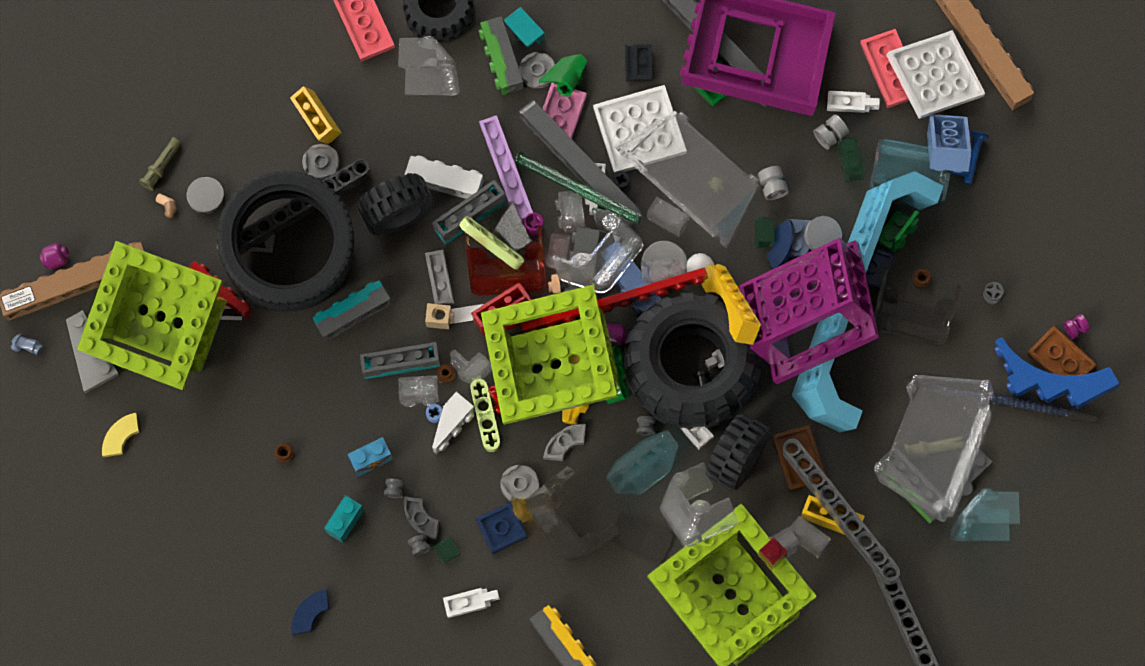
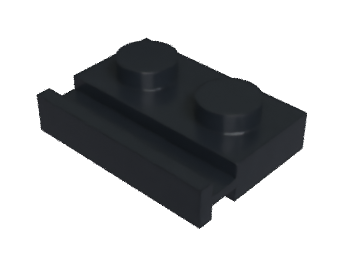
(638, 62)

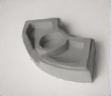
(563, 441)

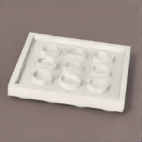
(935, 74)
(628, 115)

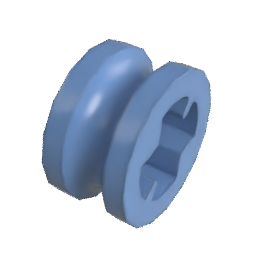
(432, 407)

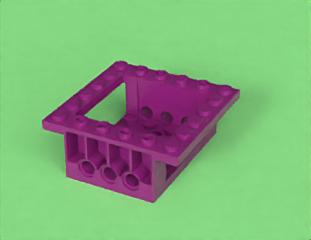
(839, 289)

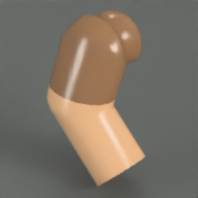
(170, 205)

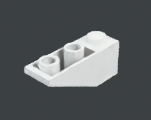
(453, 416)

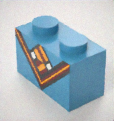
(370, 456)

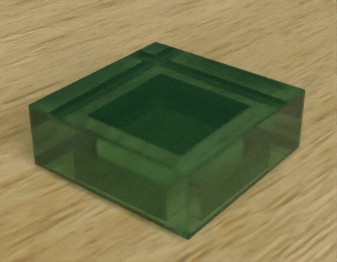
(446, 550)

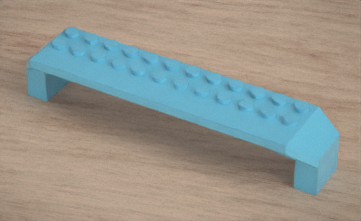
(814, 387)

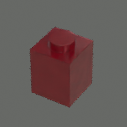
(772, 553)

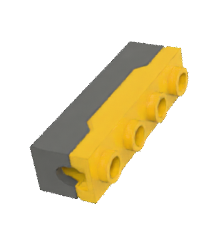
(559, 638)

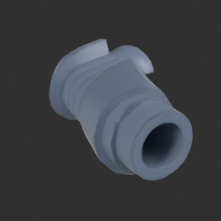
(26, 343)

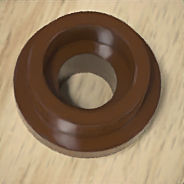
(922, 273)
(446, 379)
(283, 447)

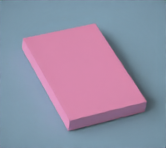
(564, 110)

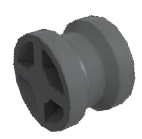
(995, 289)
(646, 426)
(394, 488)
(419, 545)

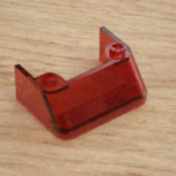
(496, 276)

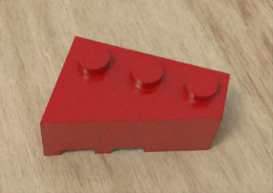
(510, 297)

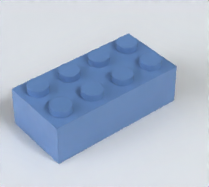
(949, 143)

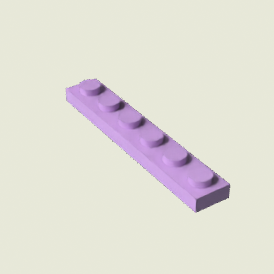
(505, 165)

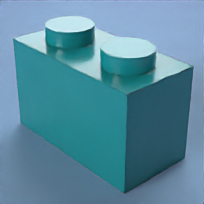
(344, 519)

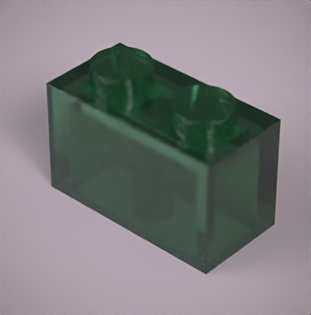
(850, 159)

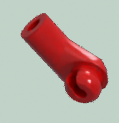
(492, 391)

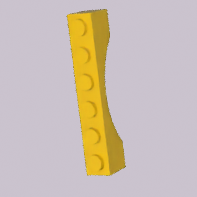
(742, 320)

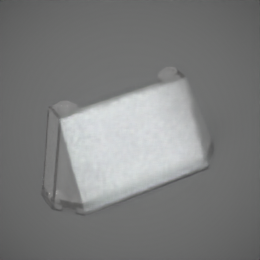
(692, 174)
(937, 442)

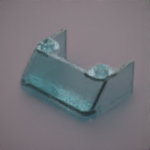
(899, 158)
(987, 517)

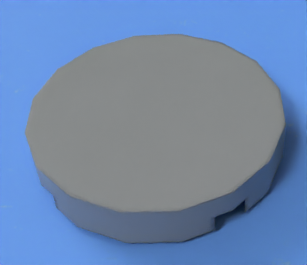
(534, 67)
(321, 161)
(205, 195)
(821, 231)
(519, 482)

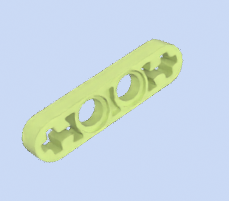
(491, 242)
(485, 415)

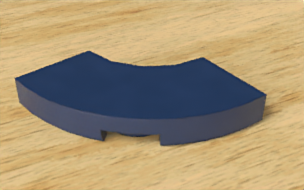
(783, 244)
(308, 611)

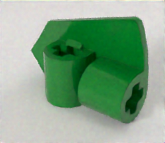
(566, 73)

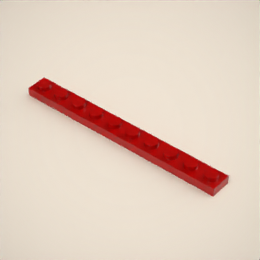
(622, 299)

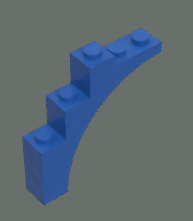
(1081, 388)

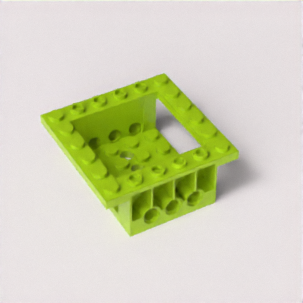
(162, 285)
(512, 358)
(702, 605)

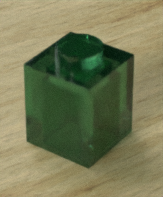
(764, 232)

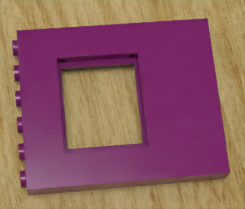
(794, 60)

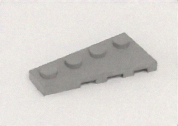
(92, 370)

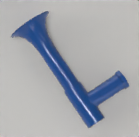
(979, 137)

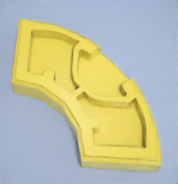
(119, 434)

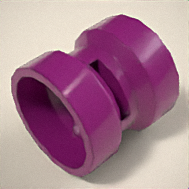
(531, 221)
(1076, 326)

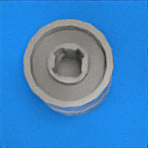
(829, 133)
(773, 183)

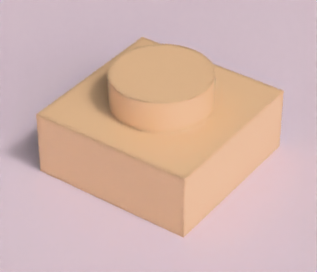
(554, 285)

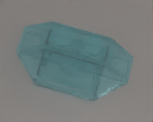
(643, 464)

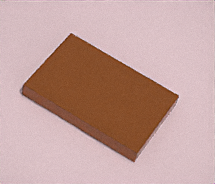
(1060, 355)

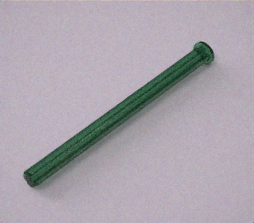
(577, 188)

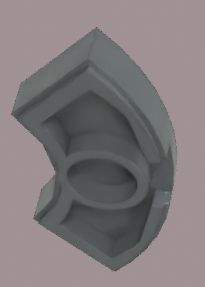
(419, 518)

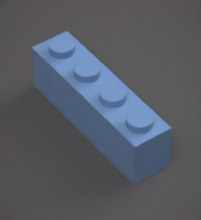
(633, 279)

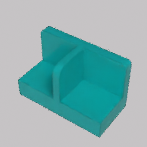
(524, 28)

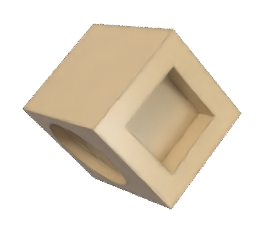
(435, 309)

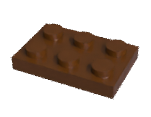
(805, 437)

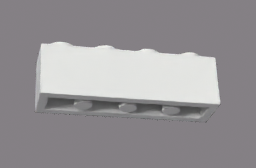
(446, 178)

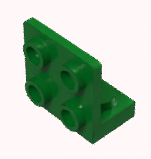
(897, 229)

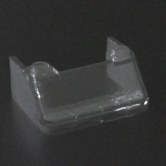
(427, 67)
(607, 260)
(698, 520)

